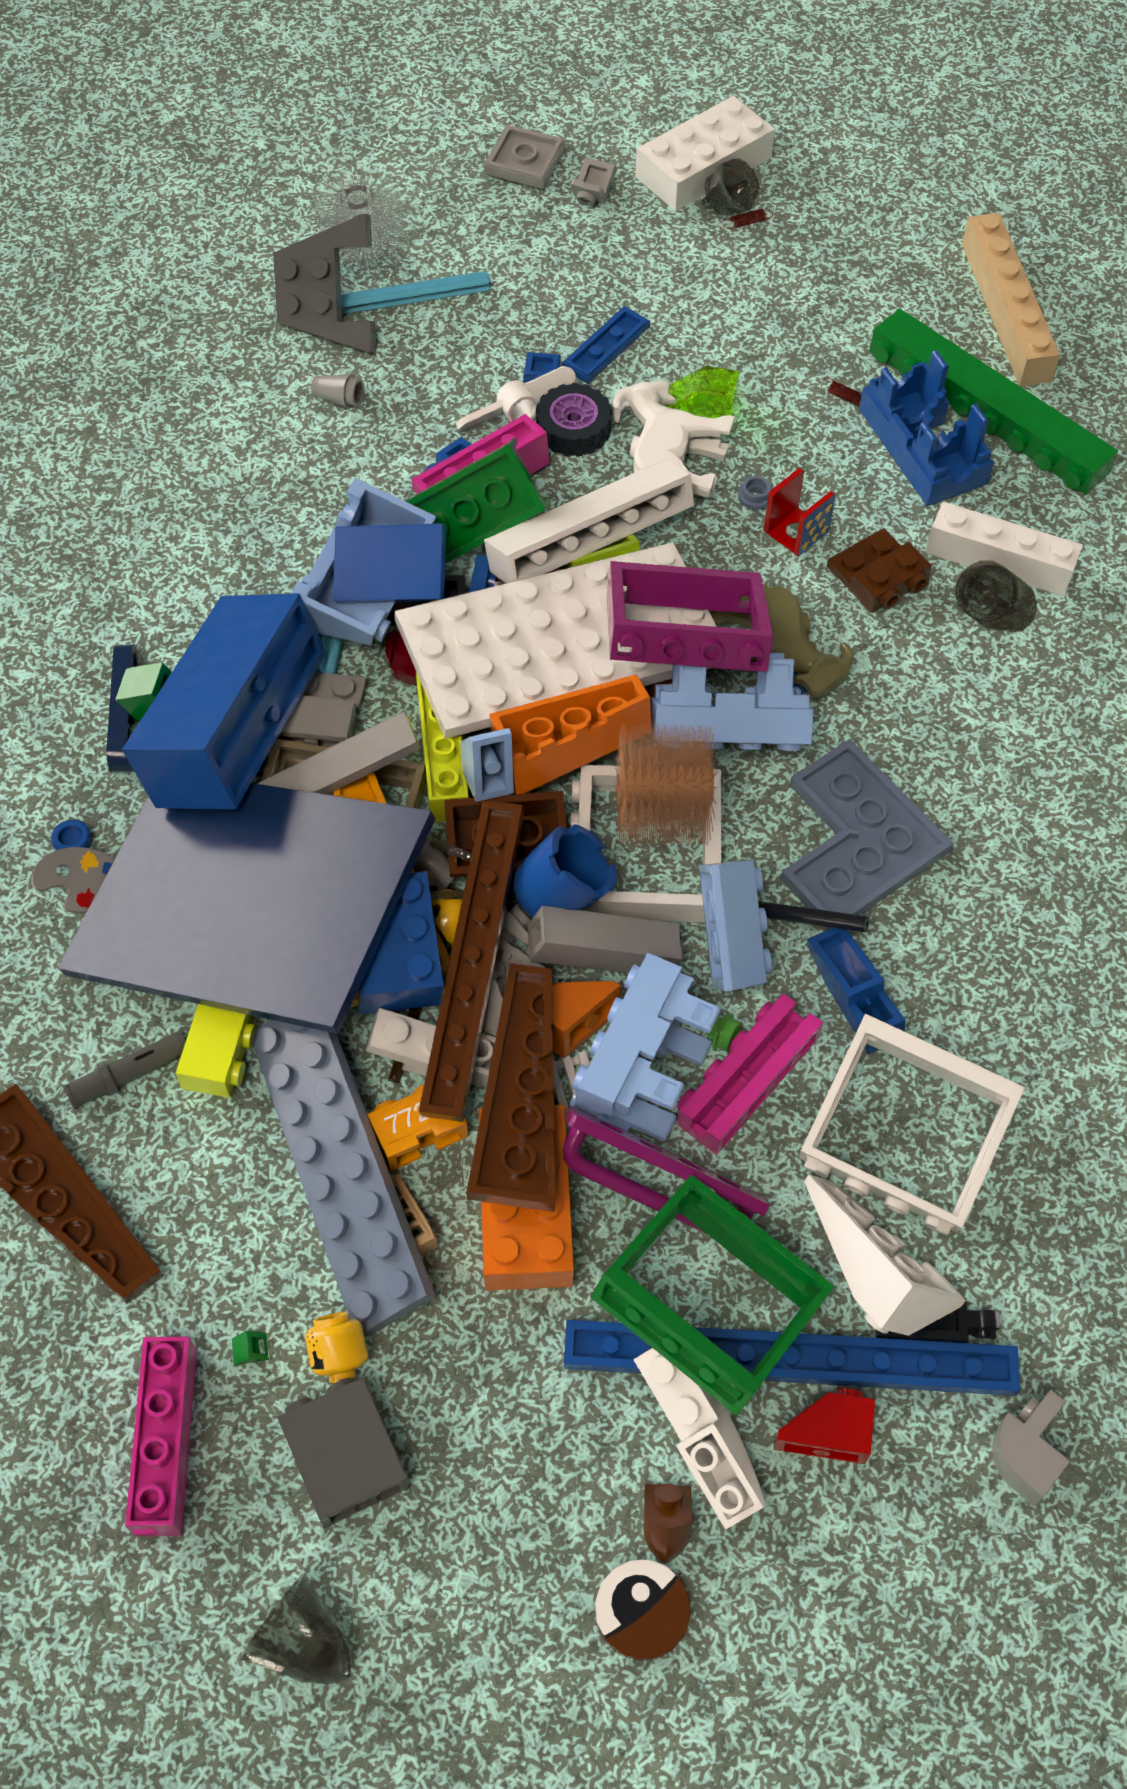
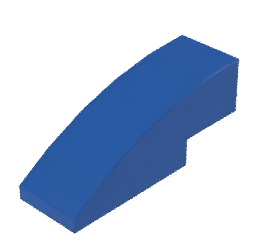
(853, 980)

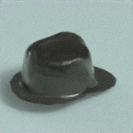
(731, 188)
(1007, 597)

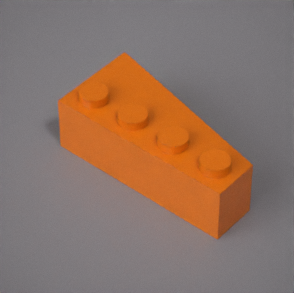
(572, 729)

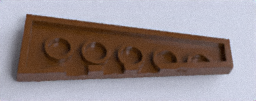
(516, 1127)
(65, 1202)

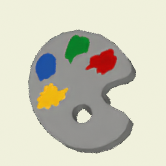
(85, 876)

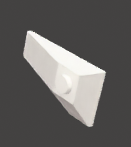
(882, 1278)

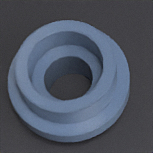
(751, 485)

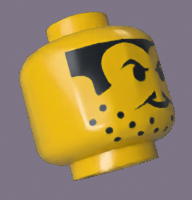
(336, 1346)

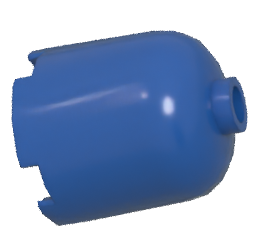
(564, 872)

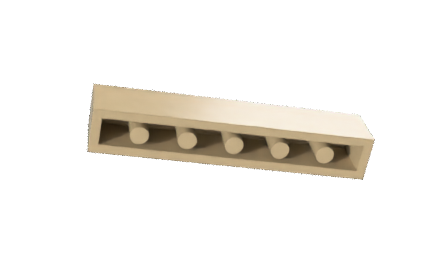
(1010, 300)

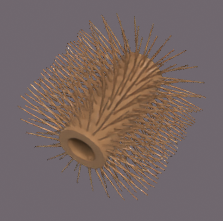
(664, 785)

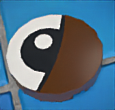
(642, 1610)

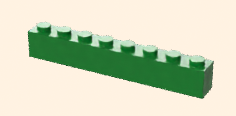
(1012, 412)

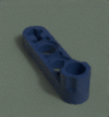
(119, 719)

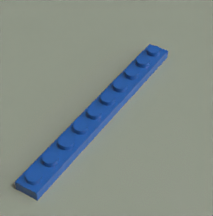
(820, 1358)

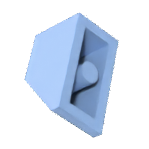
(488, 764)

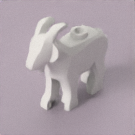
(671, 432)

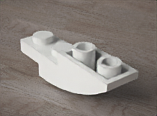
(411, 1043)
(707, 1440)

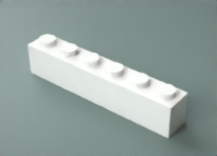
(589, 522)

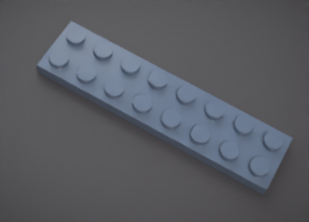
(343, 1174)

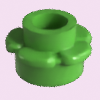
(723, 1031)

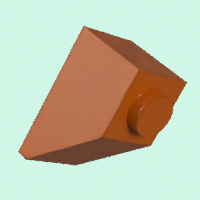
(579, 1012)

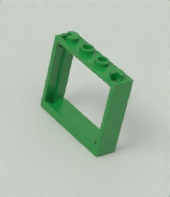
(674, 1336)

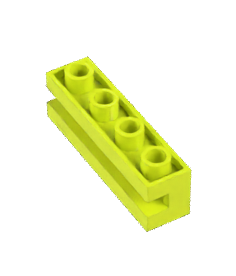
(442, 760)

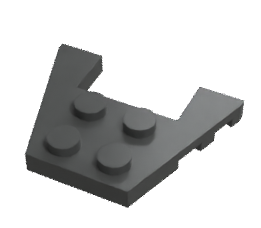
(311, 284)

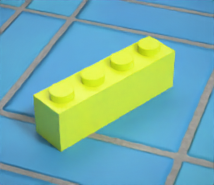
(215, 1051)

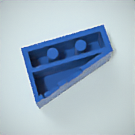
(407, 960)

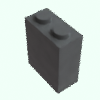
(342, 1451)

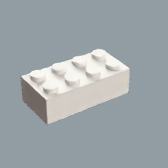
(685, 156)

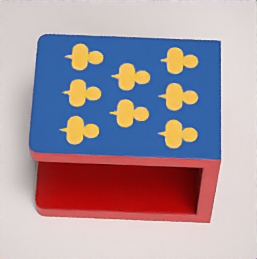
(784, 510)

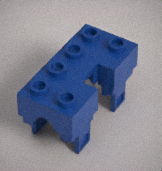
(903, 422)

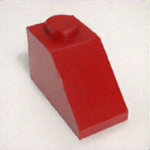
(832, 1428)

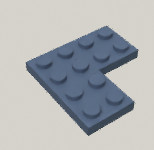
(878, 836)

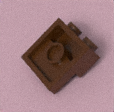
(880, 570)

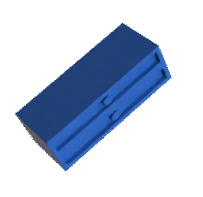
(225, 702)

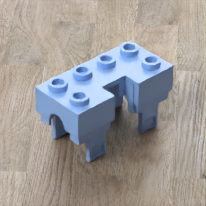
(763, 714)
(647, 1026)

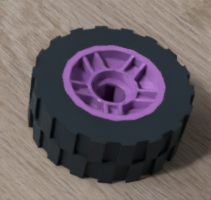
(575, 419)

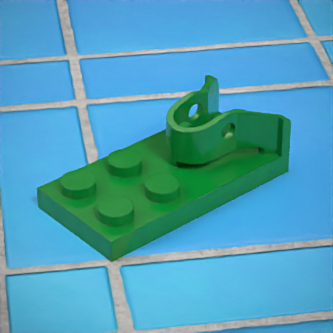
(482, 499)

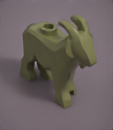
(790, 636)

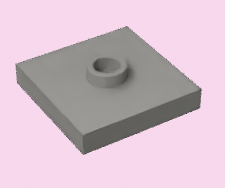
(524, 156)

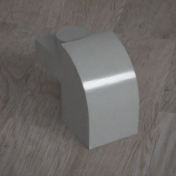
(1022, 1455)

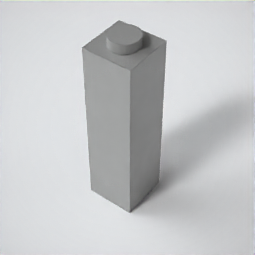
(600, 939)

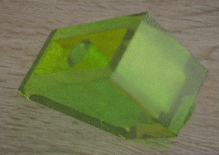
(706, 392)

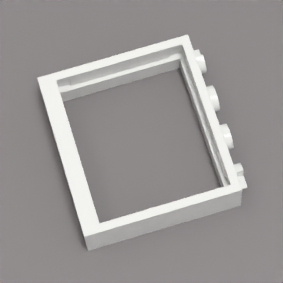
(642, 904)
(941, 1064)

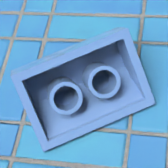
(734, 924)

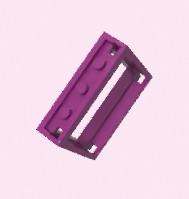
(682, 642)

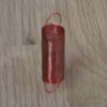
(748, 218)
(844, 392)

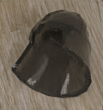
(301, 1639)

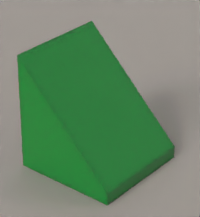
(247, 1349)

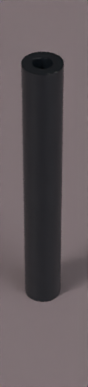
(815, 917)

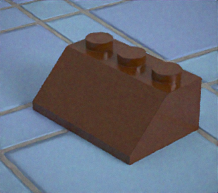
(541, 816)

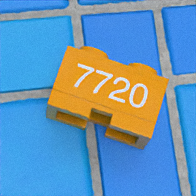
(404, 1131)

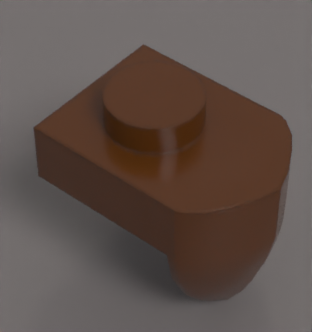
(667, 1519)

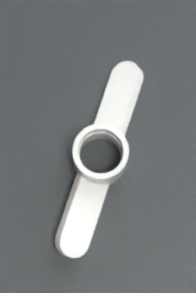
(515, 391)

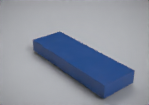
(606, 344)

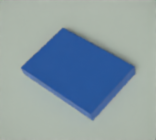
(389, 563)

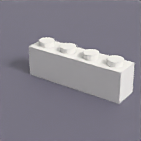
(1028, 553)

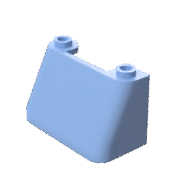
(355, 621)

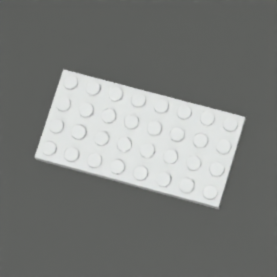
(528, 641)

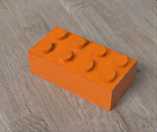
(531, 1245)

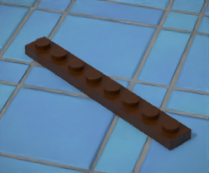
(472, 962)

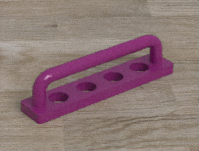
(585, 1123)

